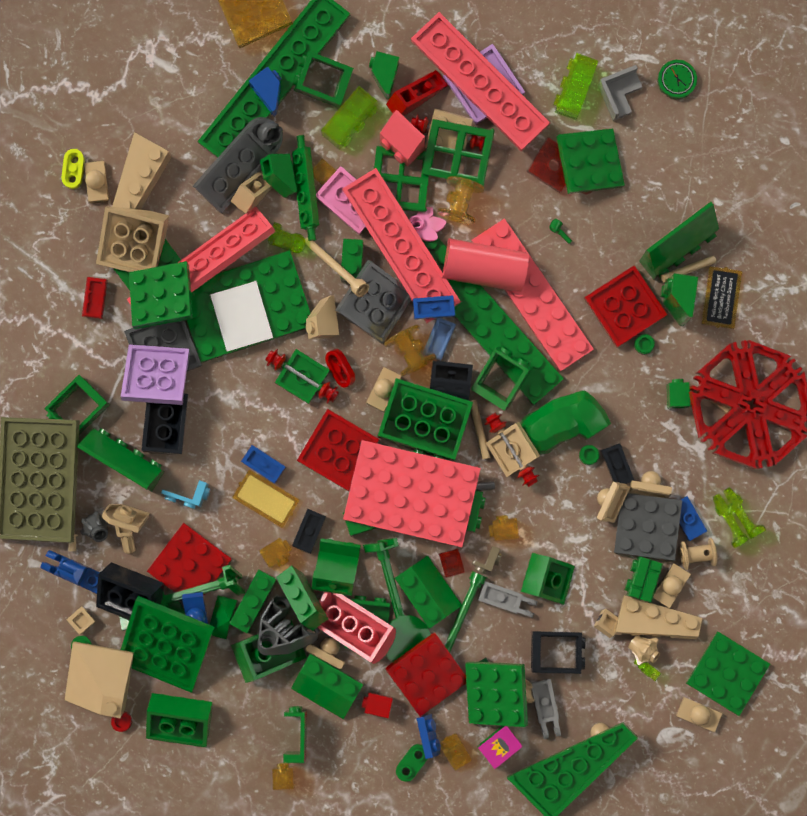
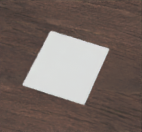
(241, 316)

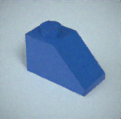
(268, 88)

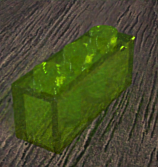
(575, 86)
(350, 118)

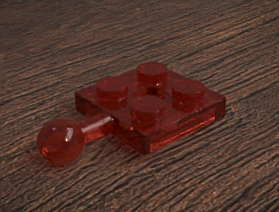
(540, 166)

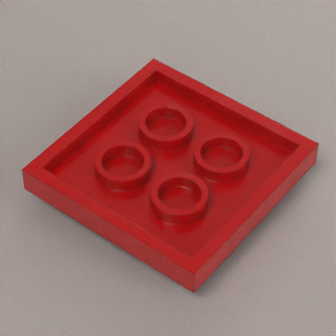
(625, 306)
(335, 449)
(188, 561)
(427, 674)

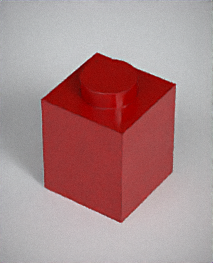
(377, 704)

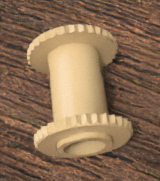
(696, 553)

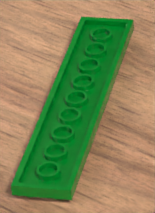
(309, 32)
(495, 329)

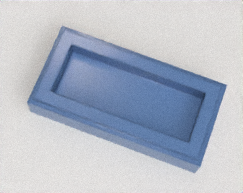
(439, 338)

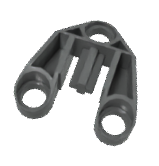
(272, 631)

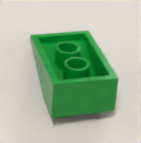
(256, 665)

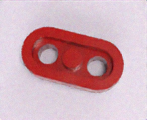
(340, 368)

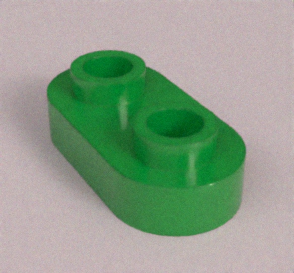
(411, 762)

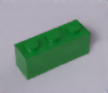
(302, 598)
(253, 601)

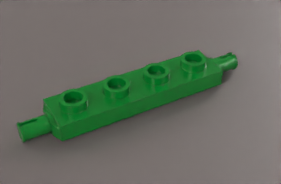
(305, 188)

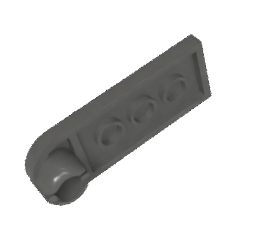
(239, 162)

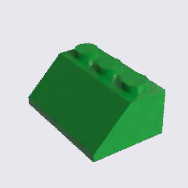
(680, 296)
(428, 592)
(327, 686)
(178, 720)

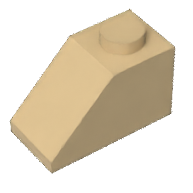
(251, 192)
(323, 321)

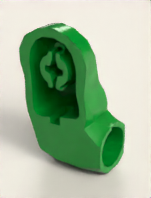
(564, 420)

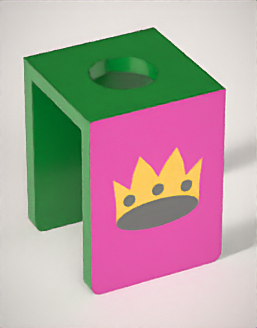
(499, 746)

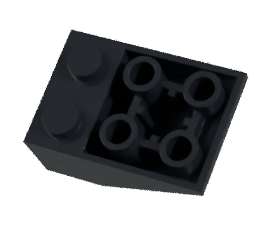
(451, 378)

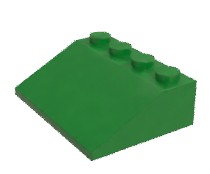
(680, 242)
(425, 419)

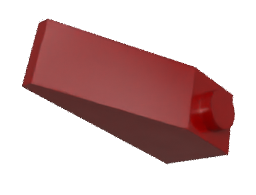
(416, 93)

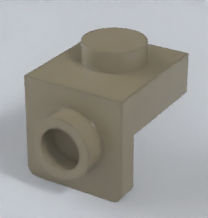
(492, 559)

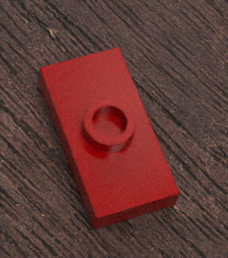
(94, 298)

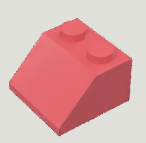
(402, 139)

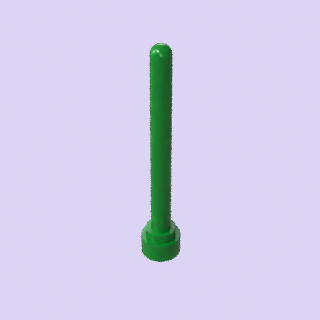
(476, 581)

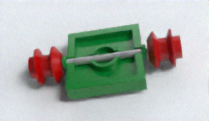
(302, 376)

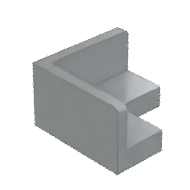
(615, 87)

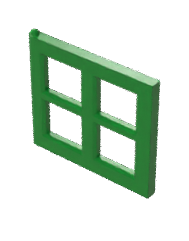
(458, 151)
(402, 179)

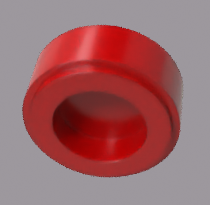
(122, 724)

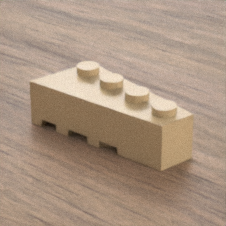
(140, 173)

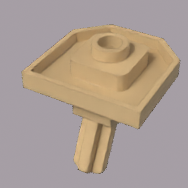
(126, 521)

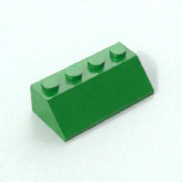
(122, 459)

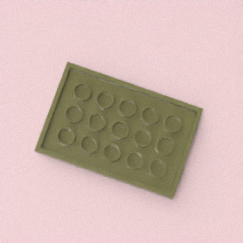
(38, 478)

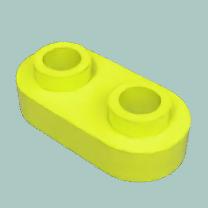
(73, 169)

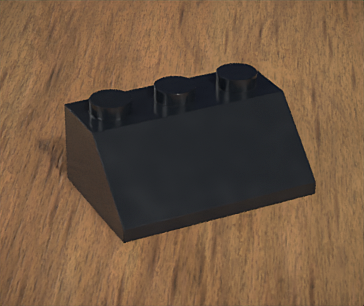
(164, 427)
(120, 588)

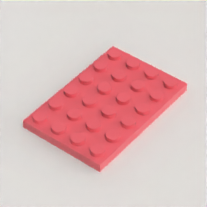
(411, 493)

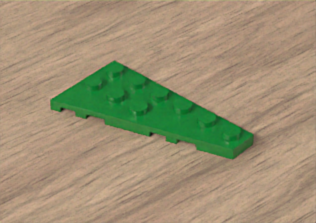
(565, 775)

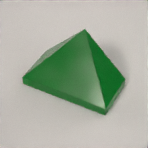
(222, 615)

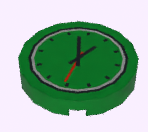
(677, 79)

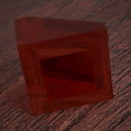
(451, 563)

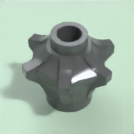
(95, 527)

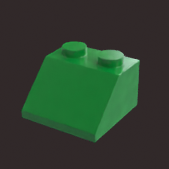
(547, 578)

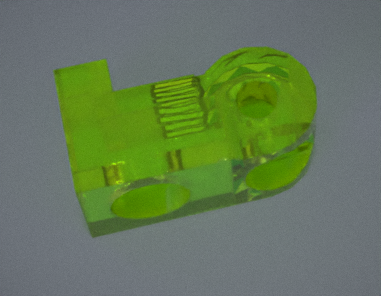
(293, 242)

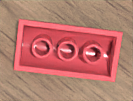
(485, 265)
(356, 627)

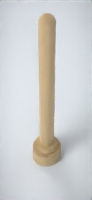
(358, 286)

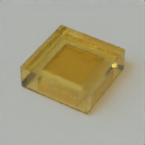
(323, 171)

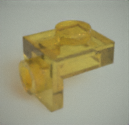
(455, 751)

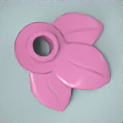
(427, 225)

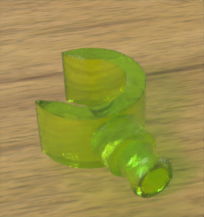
(648, 670)

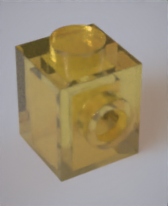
(504, 528)
(276, 553)
(283, 776)

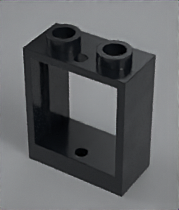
(580, 643)

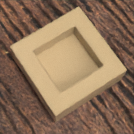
(81, 620)
(606, 623)

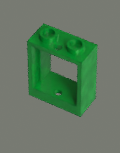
(342, 84)
(78, 382)
(489, 393)

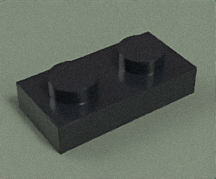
(617, 464)
(309, 531)

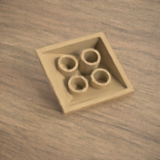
(131, 238)
(99, 678)

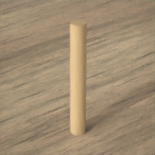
(690, 268)
(479, 430)

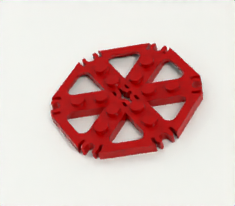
(746, 391)

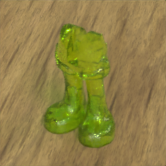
(735, 506)

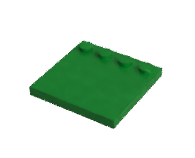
(166, 643)

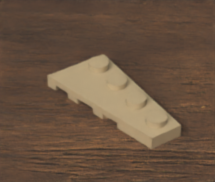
(646, 618)

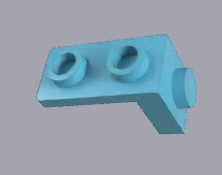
(201, 493)

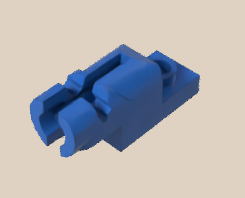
(72, 571)

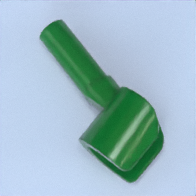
(555, 227)

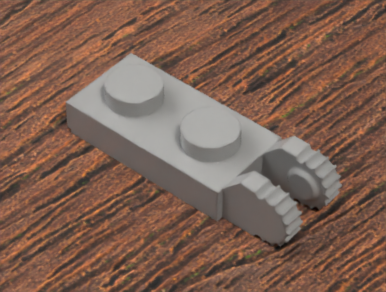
(505, 599)
(545, 706)

